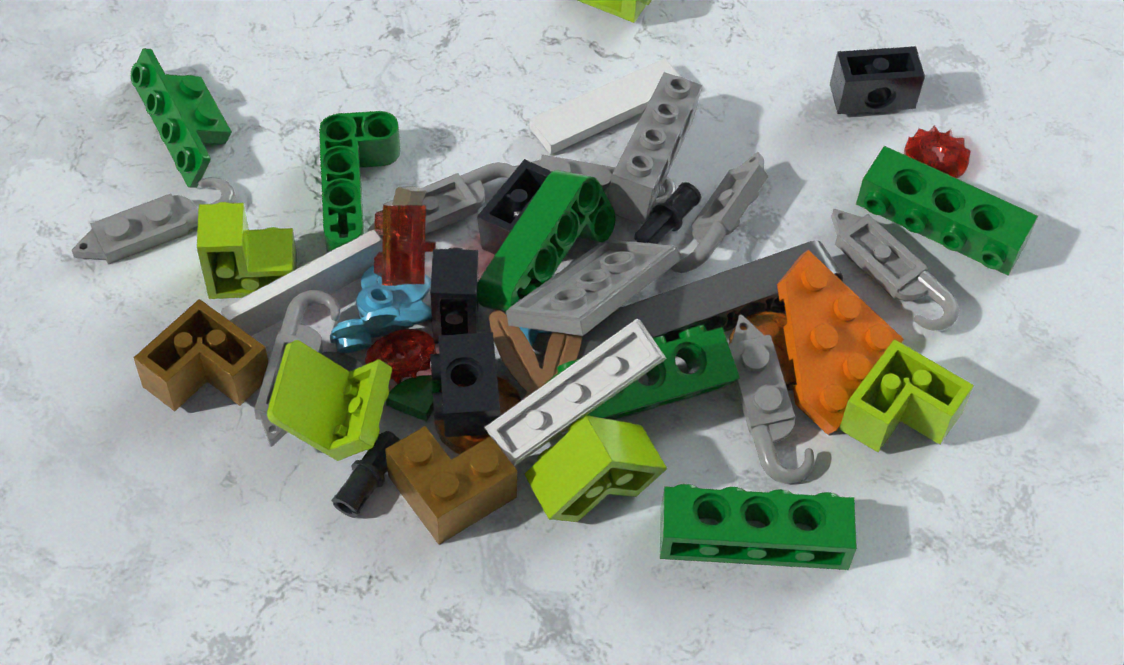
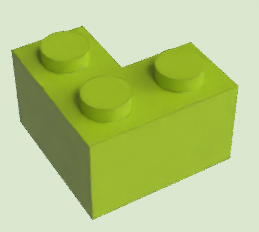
(237, 258)
(905, 390)
(592, 462)

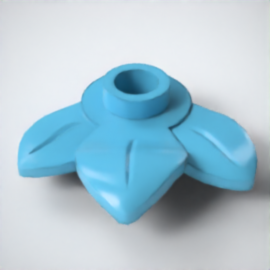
(404, 297)
(357, 333)

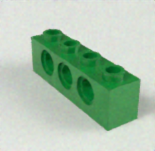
(946, 210)
(709, 370)
(736, 541)

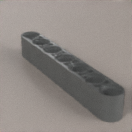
(710, 301)

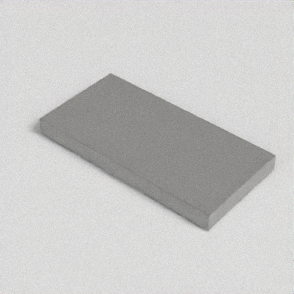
(592, 287)

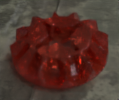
(955, 154)
(410, 343)

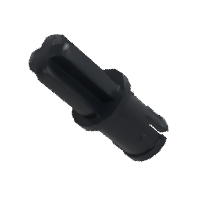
(669, 215)
(365, 477)

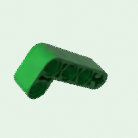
(347, 145)
(560, 211)

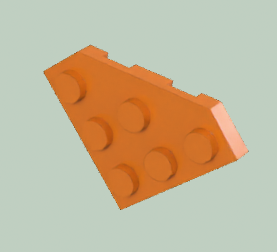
(829, 339)

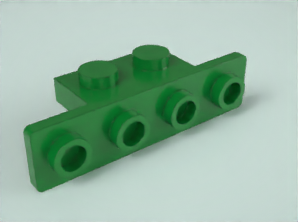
(182, 114)

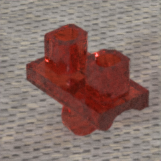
(403, 244)

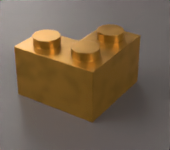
(199, 350)
(447, 491)

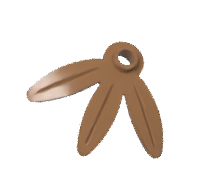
(520, 356)

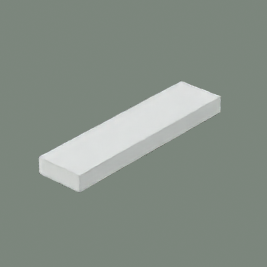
(598, 108)
(325, 273)
(576, 392)

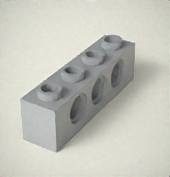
(653, 147)

